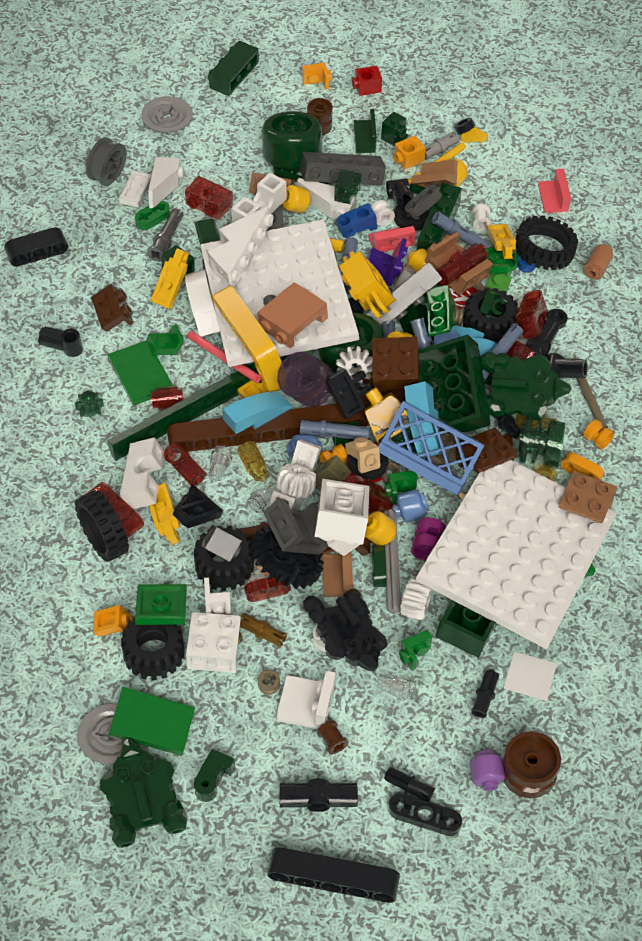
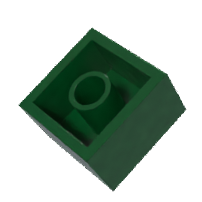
(465, 629)

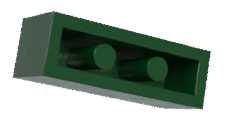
(233, 68)

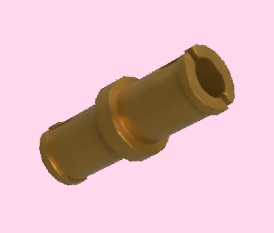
(262, 630)

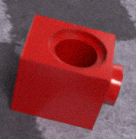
(367, 80)

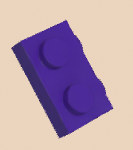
(388, 264)

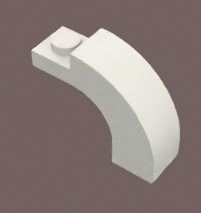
(202, 302)
(306, 455)

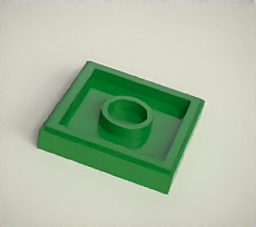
(161, 604)

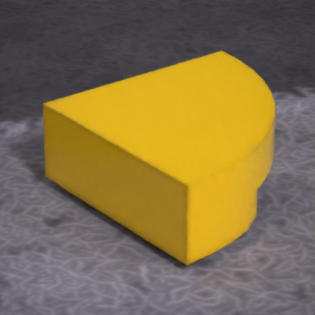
(474, 135)

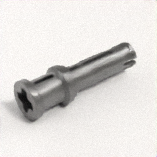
(163, 240)

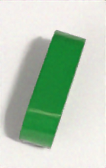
(152, 216)

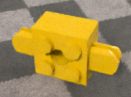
(366, 283)

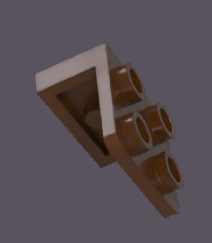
(495, 452)

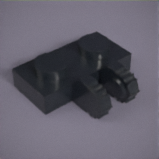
(346, 394)

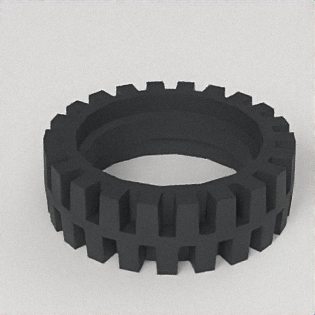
(541, 256)
(101, 525)

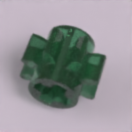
(89, 404)

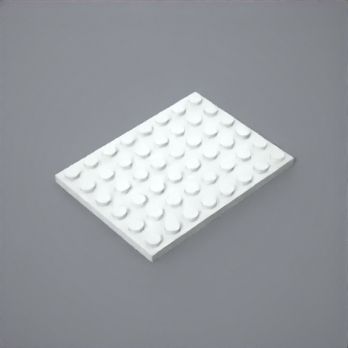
(287, 256)
(515, 552)

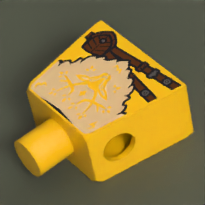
(382, 412)

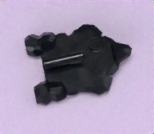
(347, 629)

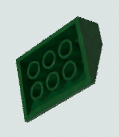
(457, 383)

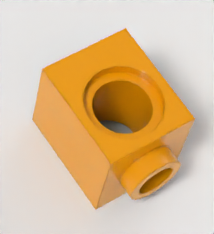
(409, 152)

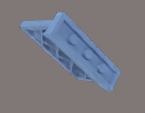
(421, 465)

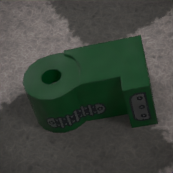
(211, 774)

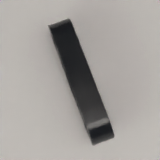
(419, 804)

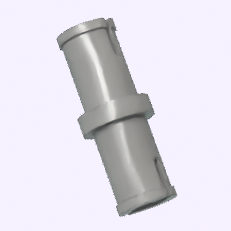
(440, 145)

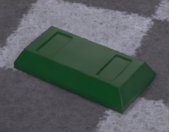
(207, 231)

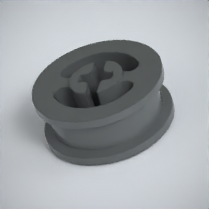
(106, 161)

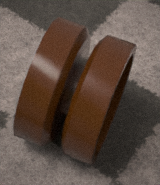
(531, 764)

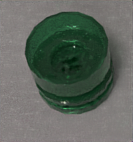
(542, 442)

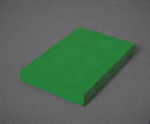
(139, 371)
(152, 721)

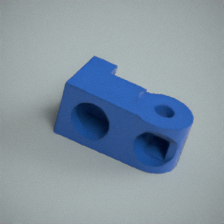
(357, 221)

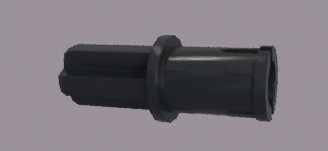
(508, 424)
(485, 694)
(409, 784)

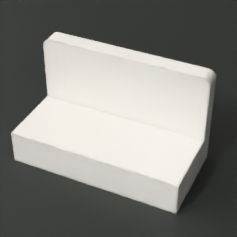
(216, 602)

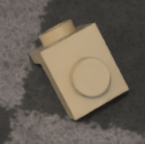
(366, 453)

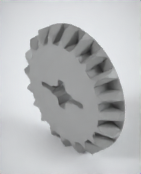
(156, 109)
(92, 738)

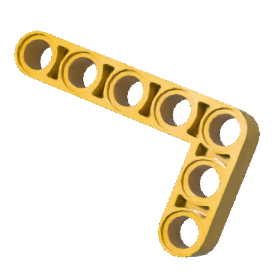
(251, 335)

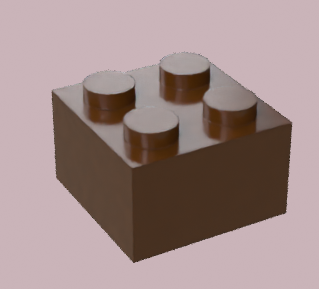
(395, 362)

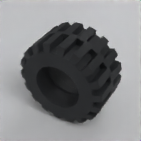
(491, 327)
(224, 573)
(156, 662)

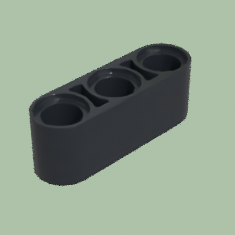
(36, 246)

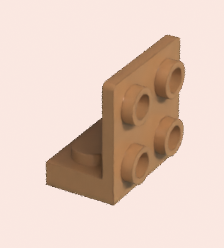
(588, 497)

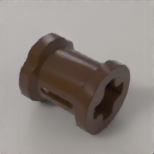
(332, 737)

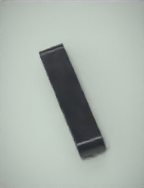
(334, 874)

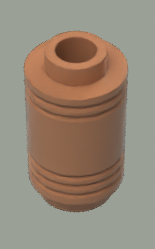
(598, 261)

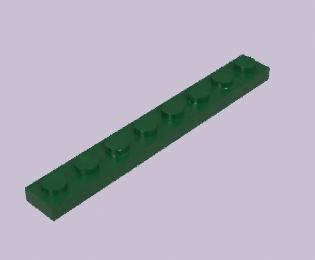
(181, 412)

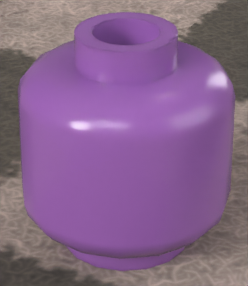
(487, 770)

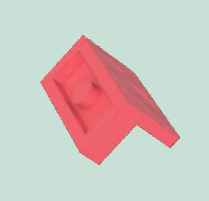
(556, 193)
(389, 239)

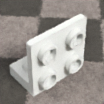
(213, 642)
(306, 700)

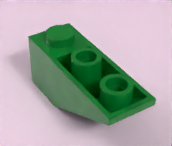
(440, 310)

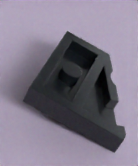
(196, 509)

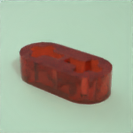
(265, 589)

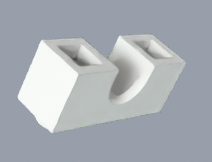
(270, 193)
(138, 485)

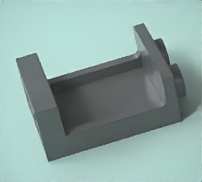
(295, 528)

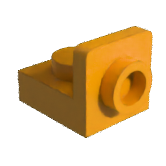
(315, 74)
(111, 620)

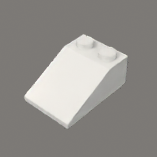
(342, 512)

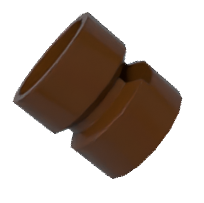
(322, 110)

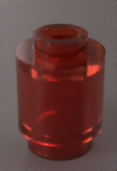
(166, 397)

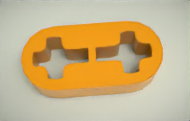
(577, 463)

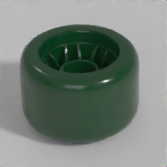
(287, 136)
(367, 329)

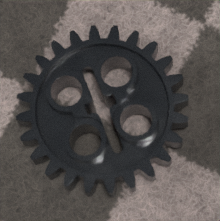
(284, 566)

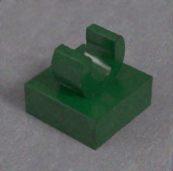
(490, 303)

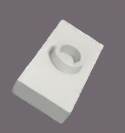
(135, 189)

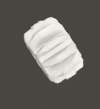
(358, 357)
(296, 480)
(416, 600)

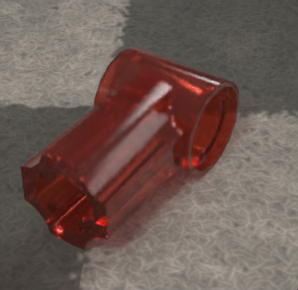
(185, 465)

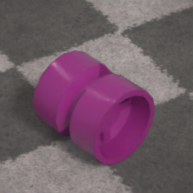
(426, 537)

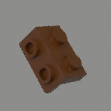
(112, 307)

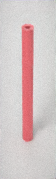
(252, 375)

